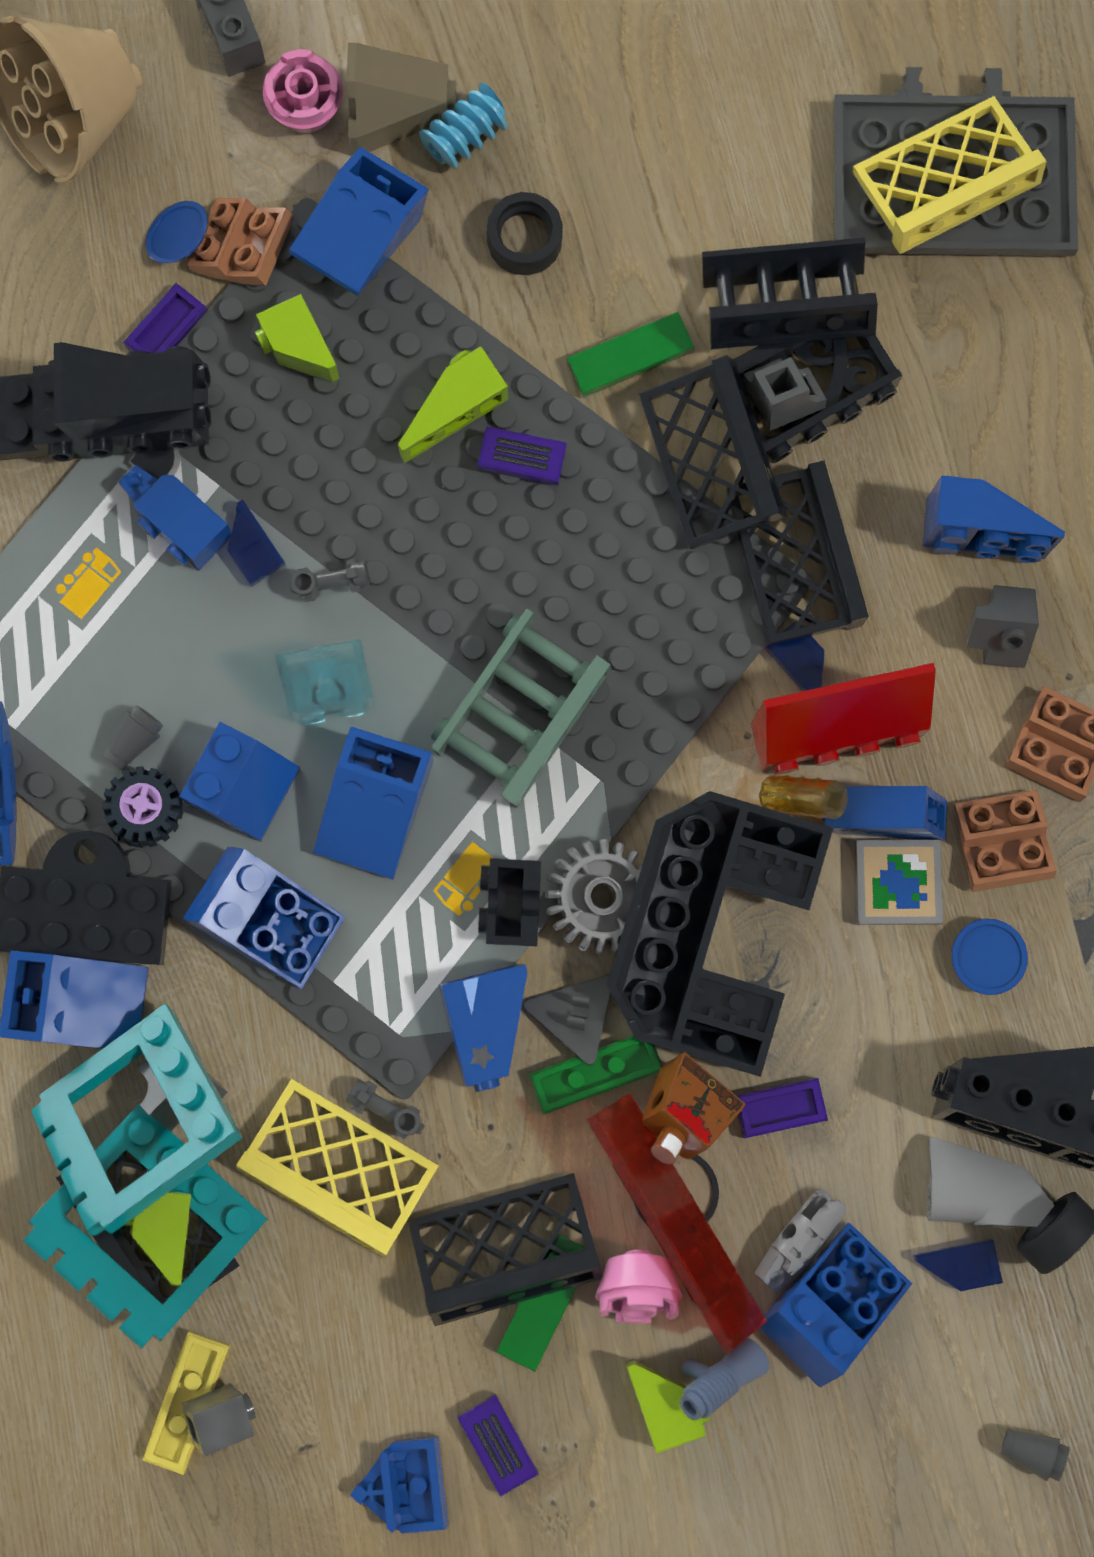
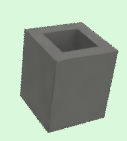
(219, 1419)

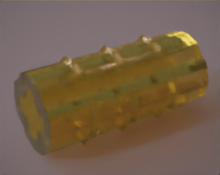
(804, 796)

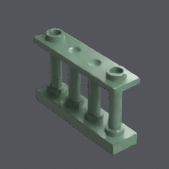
(562, 710)

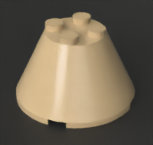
(62, 92)

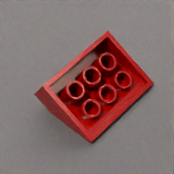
(844, 719)

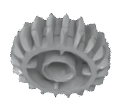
(575, 891)

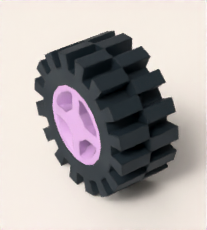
(137, 794)

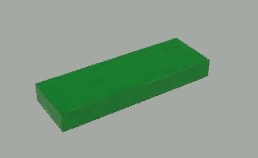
(630, 354)
(576, 1081)
(536, 1321)

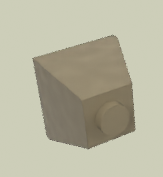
(393, 95)

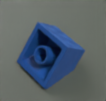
(239, 781)

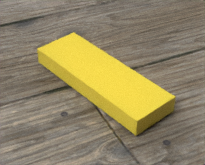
(193, 1376)

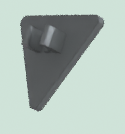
(574, 1015)

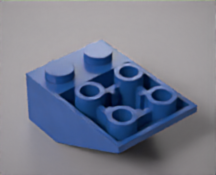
(360, 221)
(986, 521)
(372, 802)
(264, 916)
(70, 999)
(835, 1306)

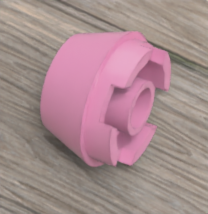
(302, 91)
(638, 1288)

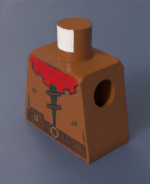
(687, 1109)

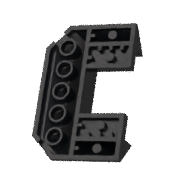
(673, 917)

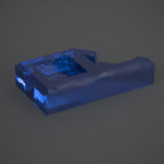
(252, 547)
(800, 659)
(964, 1265)

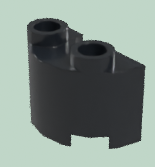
(512, 902)

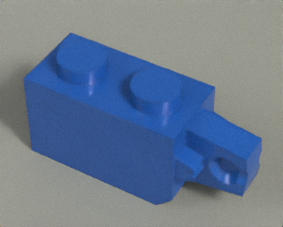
(177, 516)

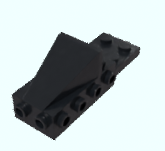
(105, 404)
(1024, 1100)

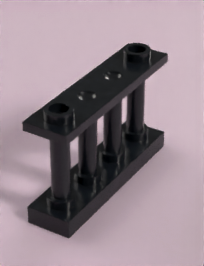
(788, 320)

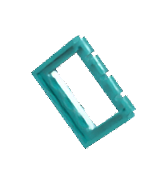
(188, 1093)
(115, 1288)

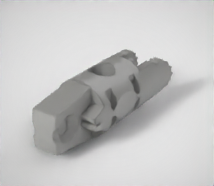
(800, 1239)

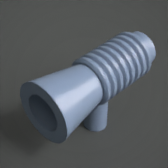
(721, 1381)

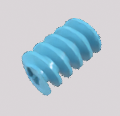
(464, 126)

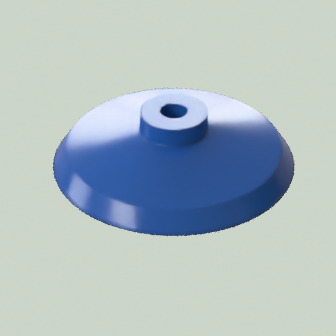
(176, 232)
(989, 956)

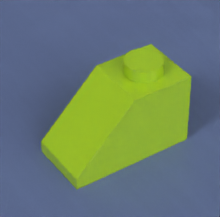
(295, 339)
(163, 1233)
(661, 1408)

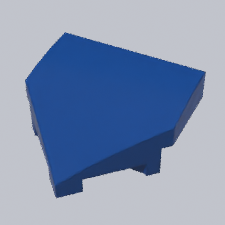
(407, 1487)

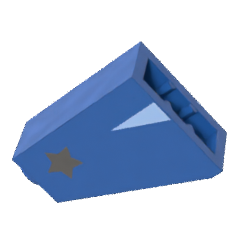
(892, 813)
(484, 1022)

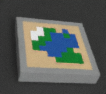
(898, 882)

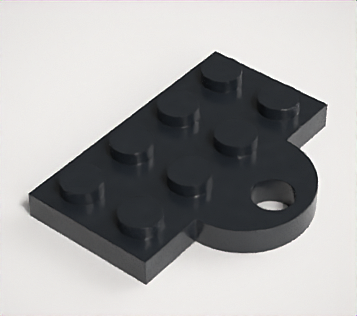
(83, 907)

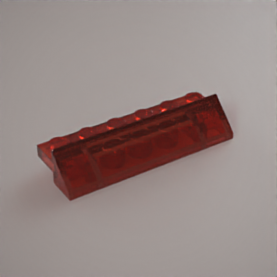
(677, 1224)

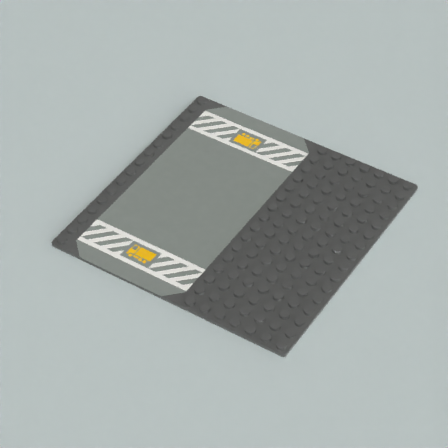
(451, 552)

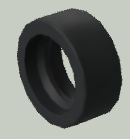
(527, 204)
(1058, 1235)

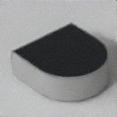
(158, 461)

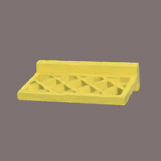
(971, 196)
(318, 1201)

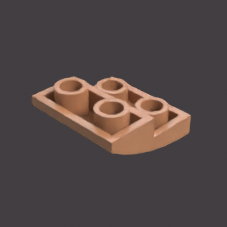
(241, 241)
(1056, 745)
(1004, 840)

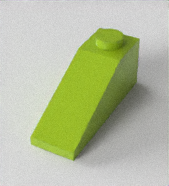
(460, 396)

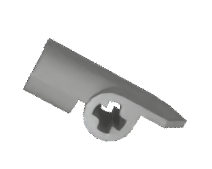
(981, 1189)

